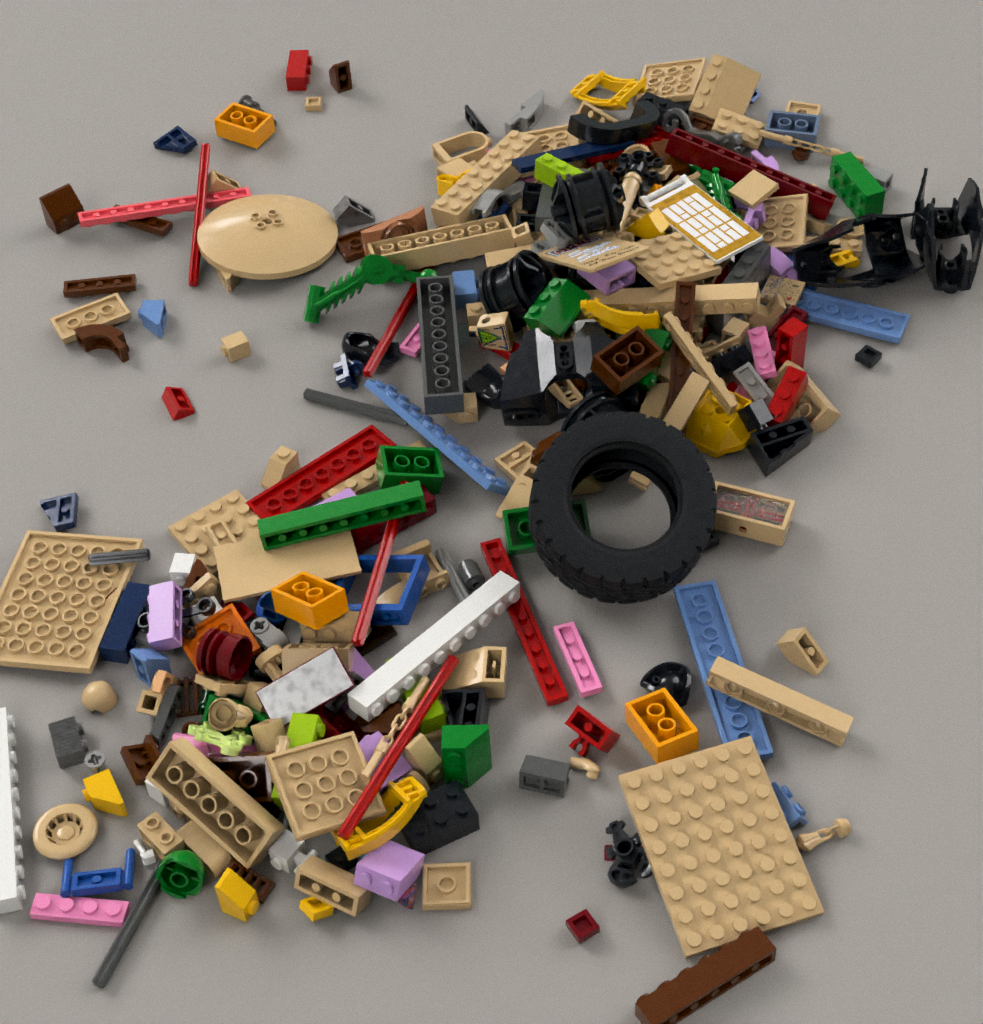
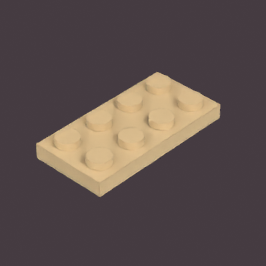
(105, 311)

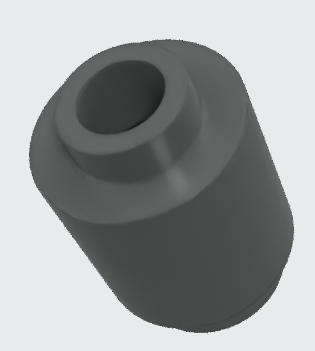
(471, 574)

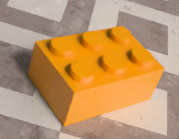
(244, 125)
(310, 600)
(661, 726)

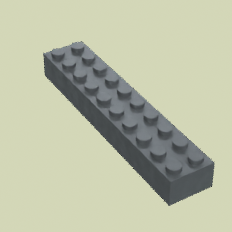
(439, 345)

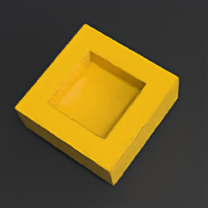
(315, 908)

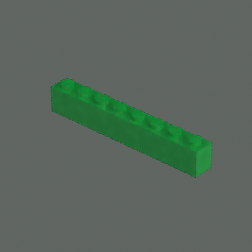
(341, 515)

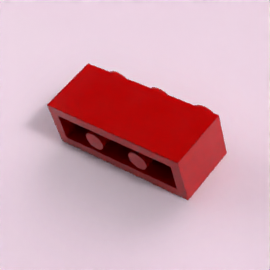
(298, 70)
(791, 343)
(787, 395)

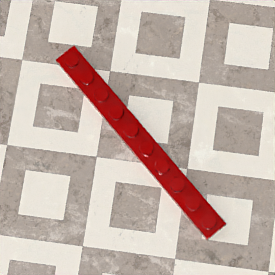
(527, 629)

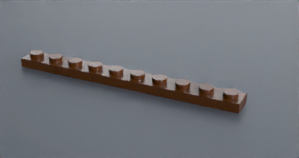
(679, 364)

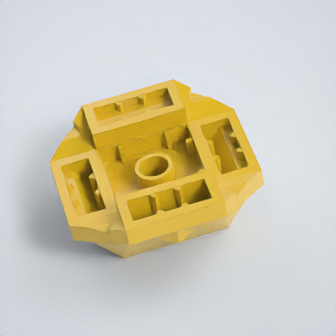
(715, 430)

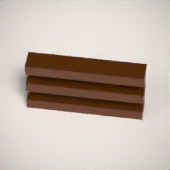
(186, 682)

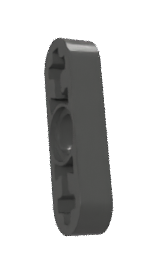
(166, 714)

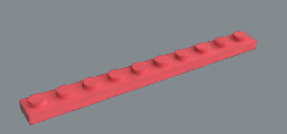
(158, 208)

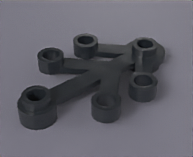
(652, 176)
(200, 608)

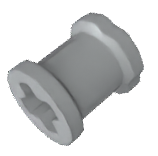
(100, 759)

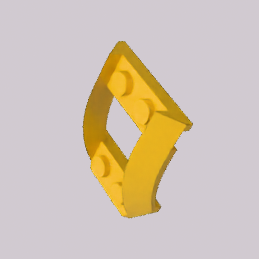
(623, 87)
(619, 320)
(366, 839)

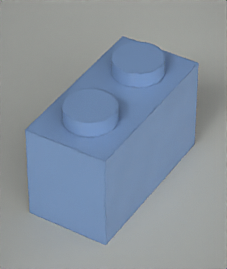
(465, 288)

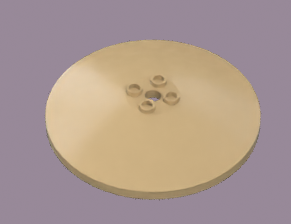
(267, 237)

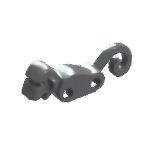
(729, 141)

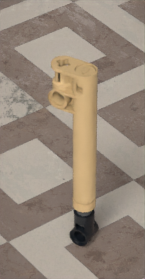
(630, 186)

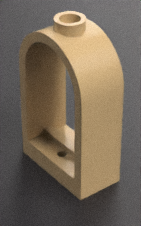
(459, 142)

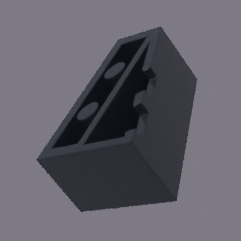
(779, 443)
(466, 706)

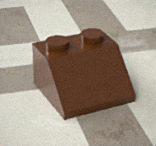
(61, 208)

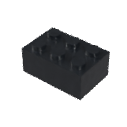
(441, 819)

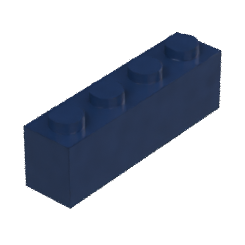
(123, 626)

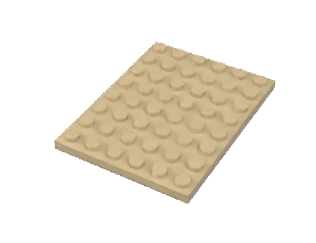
(57, 602)
(719, 846)

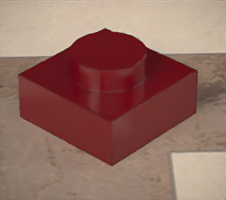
(582, 926)

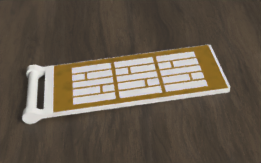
(702, 219)

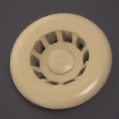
(67, 837)

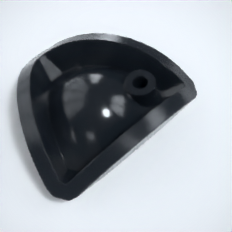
(673, 677)

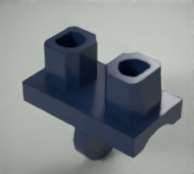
(347, 371)

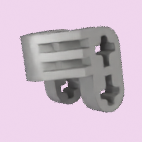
(553, 238)

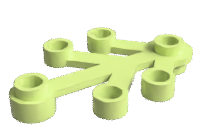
(229, 744)

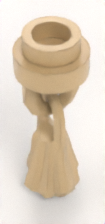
(808, 841)

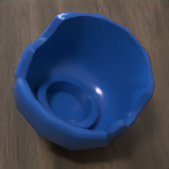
(266, 609)

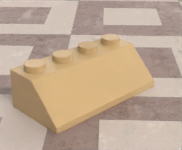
(812, 404)

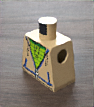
(494, 331)

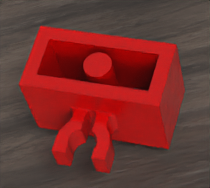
(590, 731)

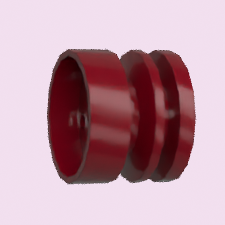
(224, 654)

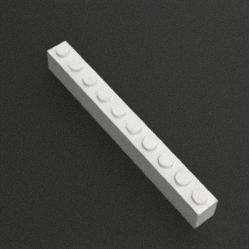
(433, 646)
(10, 832)

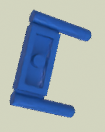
(99, 880)

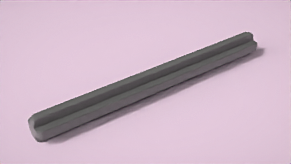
(353, 406)
(127, 930)

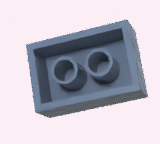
(798, 125)

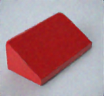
(177, 403)

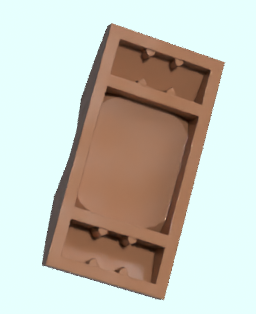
(404, 224)

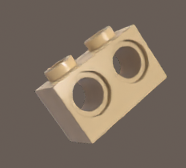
(160, 836)

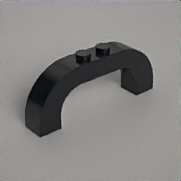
(642, 126)

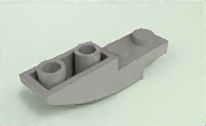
(529, 115)

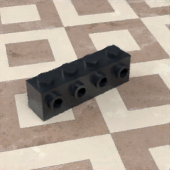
(731, 361)

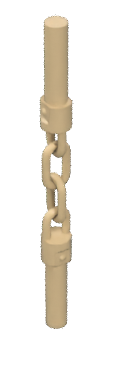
(787, 140)
(383, 747)

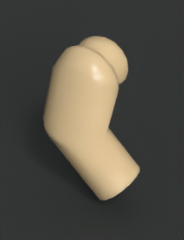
(585, 764)

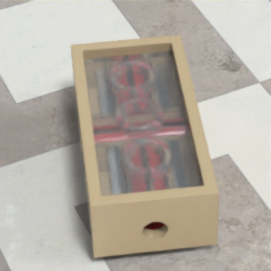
(753, 514)

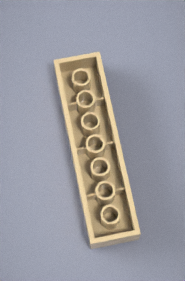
(490, 172)
(446, 243)

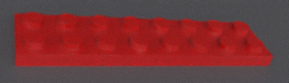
(321, 474)

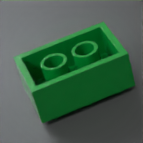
(409, 464)

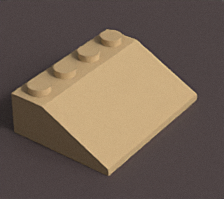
(724, 86)

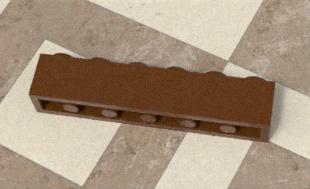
(707, 979)

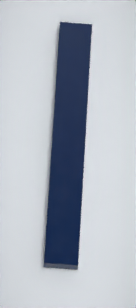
(569, 154)

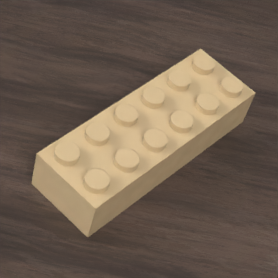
(215, 802)

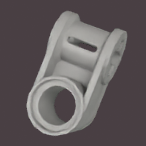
(267, 634)

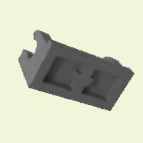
(544, 775)

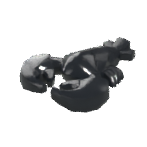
(627, 855)

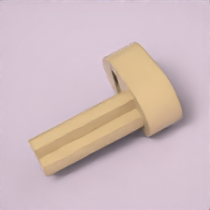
(269, 662)

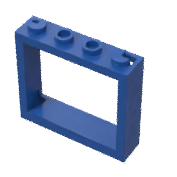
(389, 613)

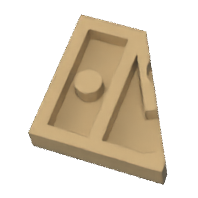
(515, 459)
(205, 587)

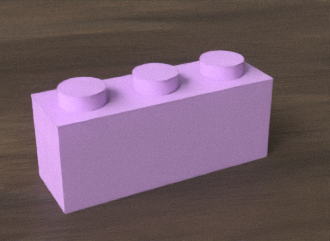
(165, 616)

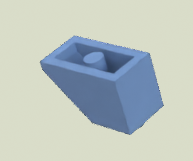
(153, 316)
(147, 662)

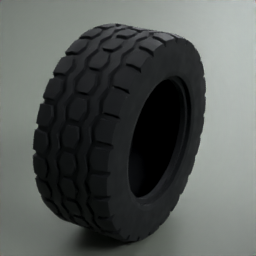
(636, 445)

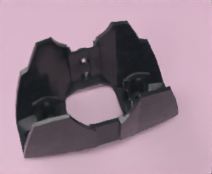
(948, 222)
(888, 257)
(541, 363)

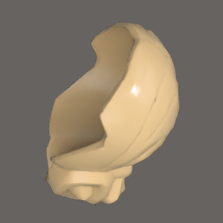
(227, 714)

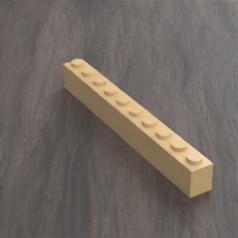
(708, 299)

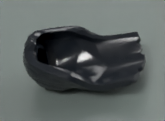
(361, 346)
(487, 385)

